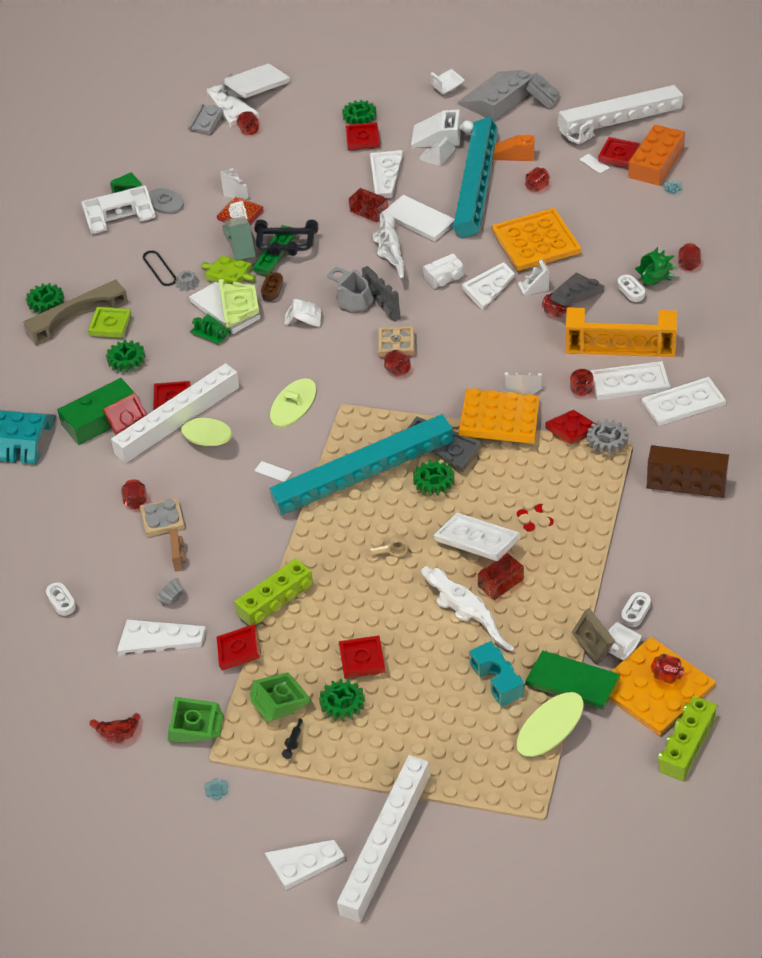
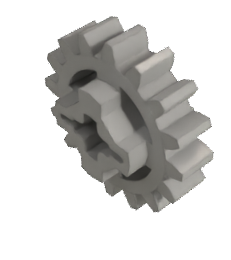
(607, 436)

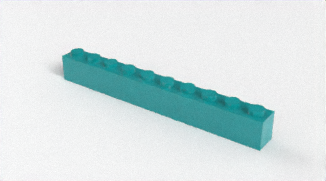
(475, 178)
(361, 464)

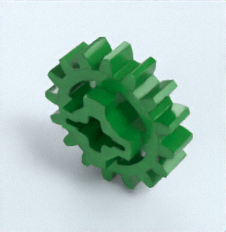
(359, 112)
(44, 297)
(125, 356)
(433, 477)
(342, 700)

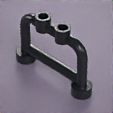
(261, 228)

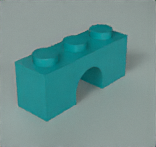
(489, 660)

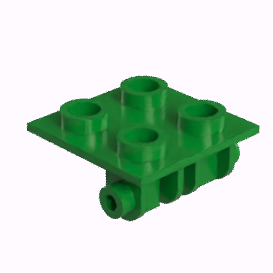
(209, 329)

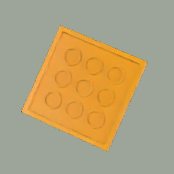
(536, 238)
(499, 416)
(651, 700)

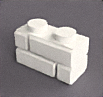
(443, 271)

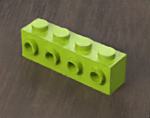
(273, 592)
(687, 738)

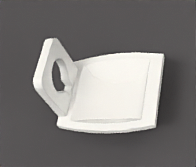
(447, 81)
(582, 136)
(305, 312)
(625, 641)

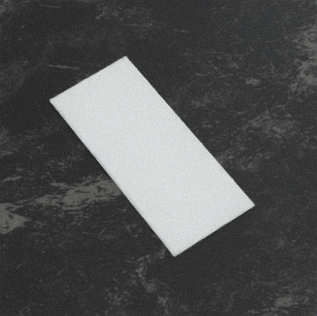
(594, 163)
(273, 471)

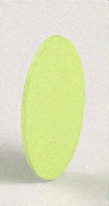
(293, 402)
(206, 431)
(550, 724)

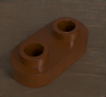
(272, 286)

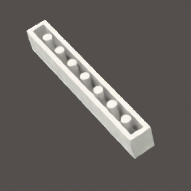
(621, 109)
(175, 413)
(383, 839)

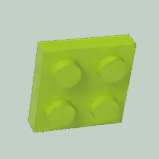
(109, 322)

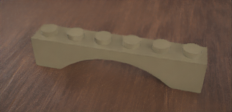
(43, 326)

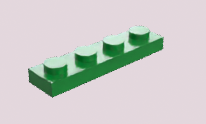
(268, 262)

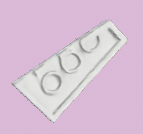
(231, 105)
(385, 171)
(158, 636)

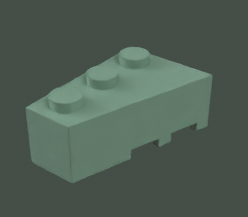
(240, 237)

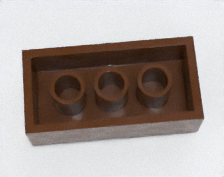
(687, 471)

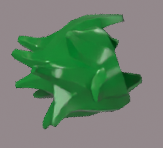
(655, 267)

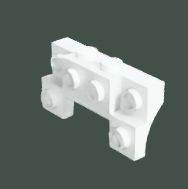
(117, 206)

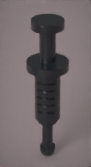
(291, 742)

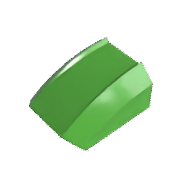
(278, 696)
(194, 720)

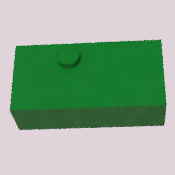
(85, 416)

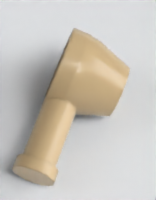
(396, 547)

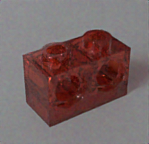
(367, 204)
(500, 576)

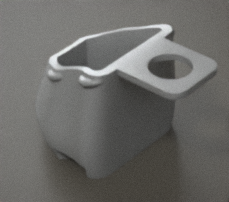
(353, 290)

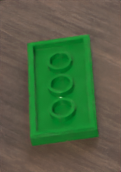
(565, 675)

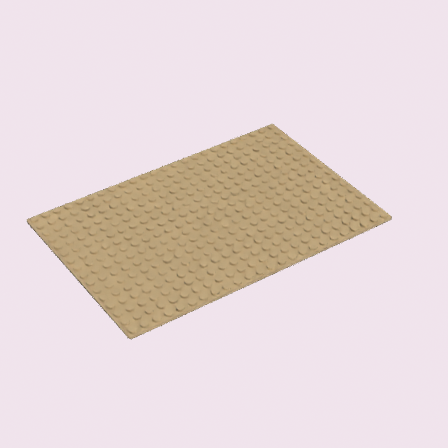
(430, 695)

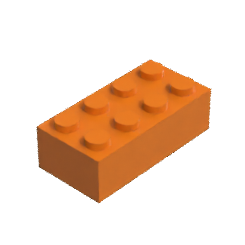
(656, 154)

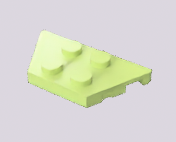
(238, 302)

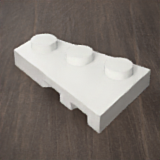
(488, 285)
(304, 862)

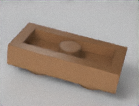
(177, 555)

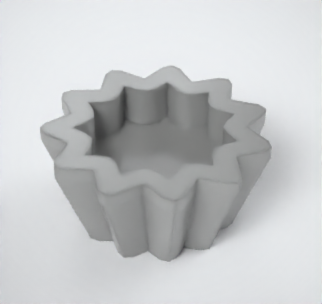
(187, 281)
(171, 592)

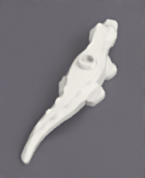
(389, 242)
(464, 603)

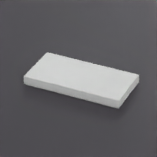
(256, 80)
(420, 218)
(210, 303)
(630, 380)
(683, 401)
(477, 536)

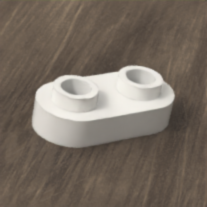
(631, 288)
(63, 602)
(634, 613)

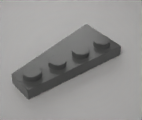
(576, 289)
(383, 293)
(457, 453)

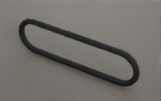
(165, 284)

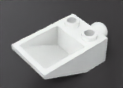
(435, 128)

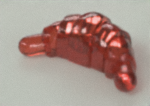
(117, 730)

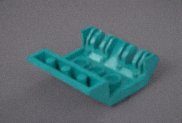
(23, 432)

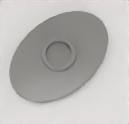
(166, 201)

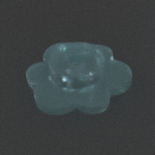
(672, 186)
(216, 788)

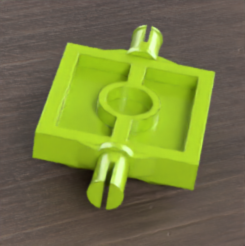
(228, 270)

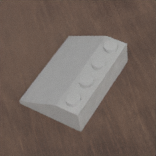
(498, 94)

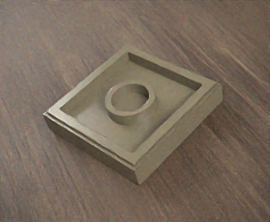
(593, 636)

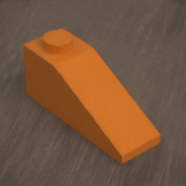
(516, 148)

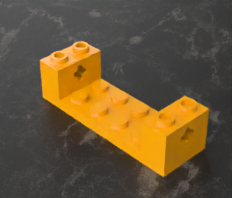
(621, 338)

